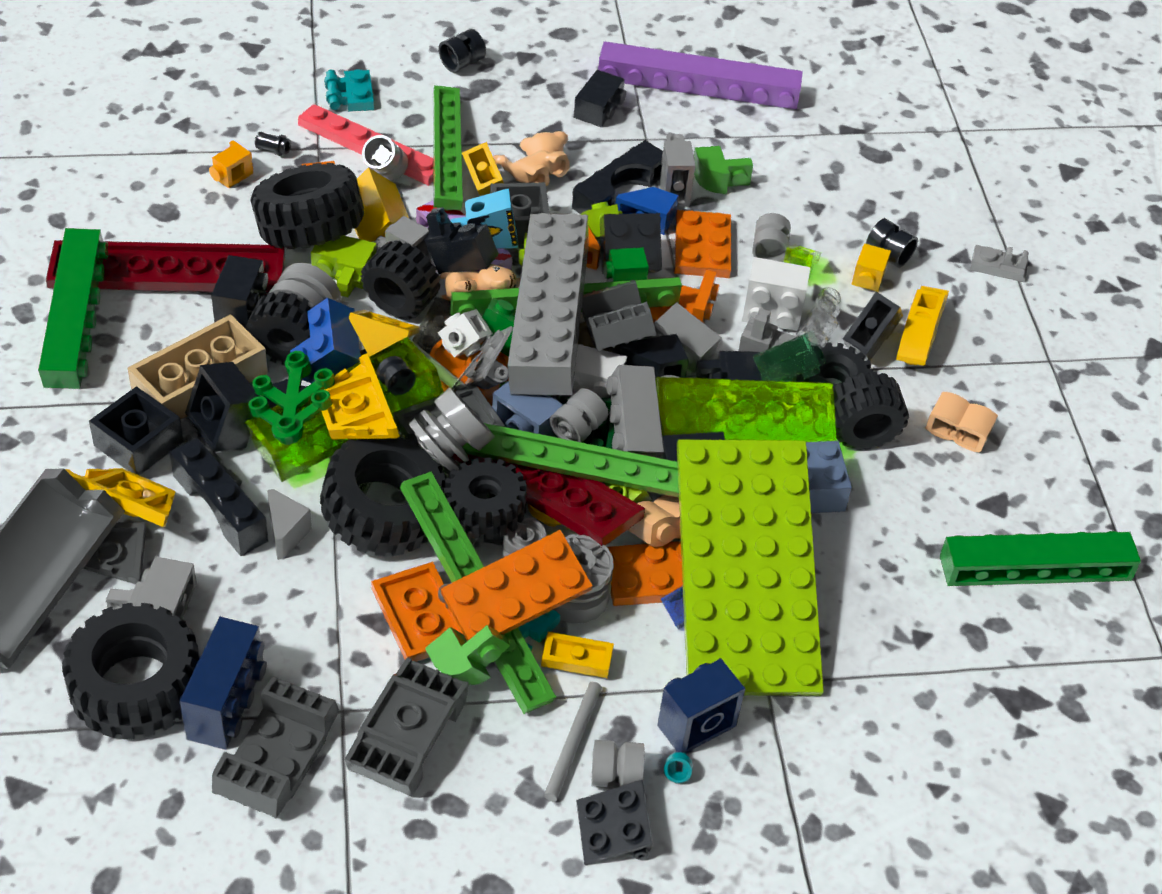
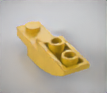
(922, 325)

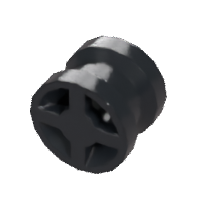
(396, 375)

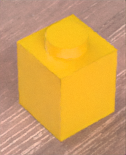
(871, 267)

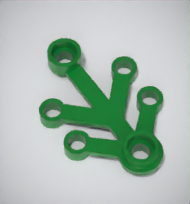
(290, 426)

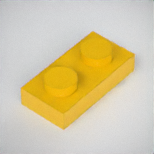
(577, 654)

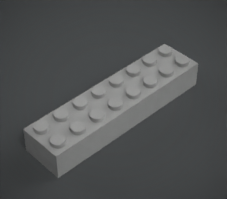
(549, 305)

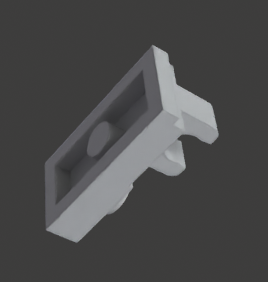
(999, 263)

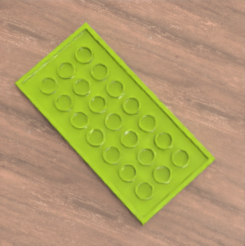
(750, 563)

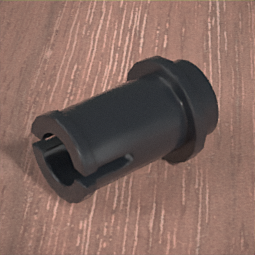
(277, 144)

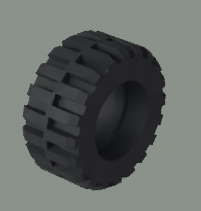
(307, 205)
(359, 518)
(124, 635)

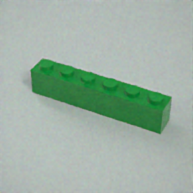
(72, 309)
(1039, 558)

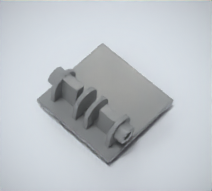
(488, 371)

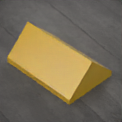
(380, 203)
(379, 331)

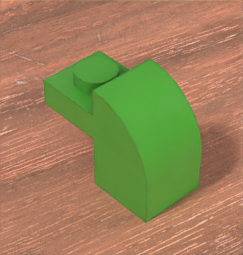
(718, 174)
(464, 658)

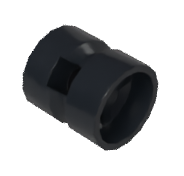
(462, 50)
(899, 242)

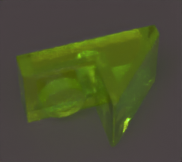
(802, 256)

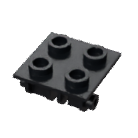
(615, 823)

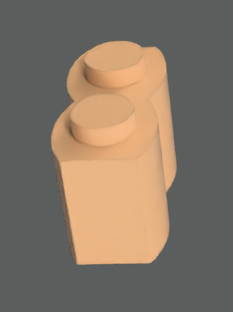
(960, 421)
(660, 521)

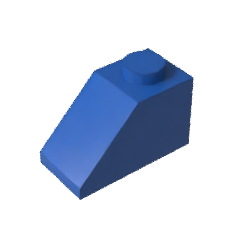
(650, 201)

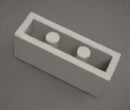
(635, 410)

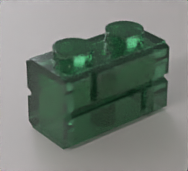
(791, 359)

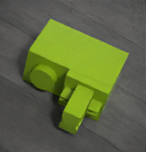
(344, 261)

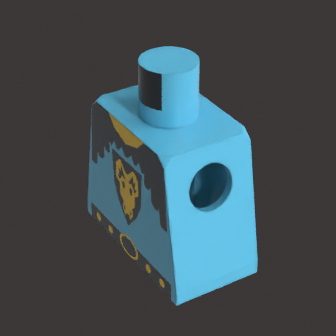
(496, 212)

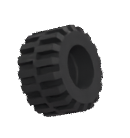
(400, 280)
(869, 410)

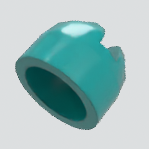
(671, 766)

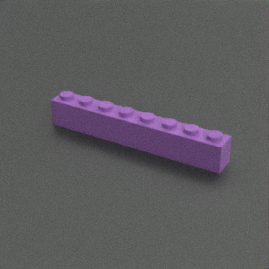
(702, 75)

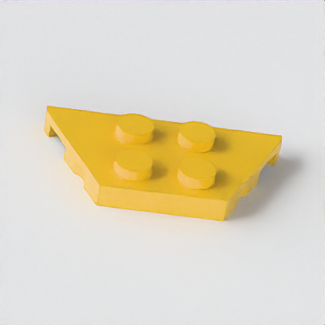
(359, 405)
(132, 492)

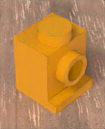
(232, 165)

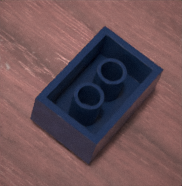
(223, 683)

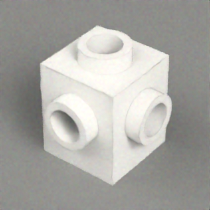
(464, 333)

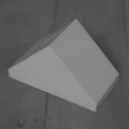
(289, 522)

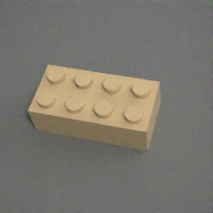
(173, 370)

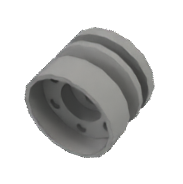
(451, 430)
(599, 567)

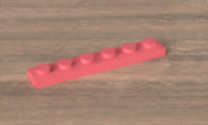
(354, 137)

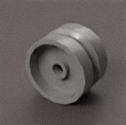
(307, 283)

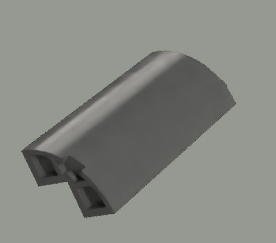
(45, 550)

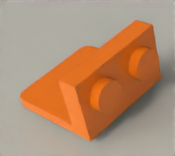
(695, 300)

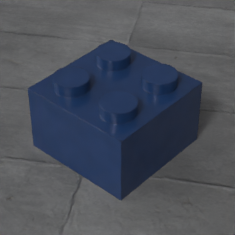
(700, 706)

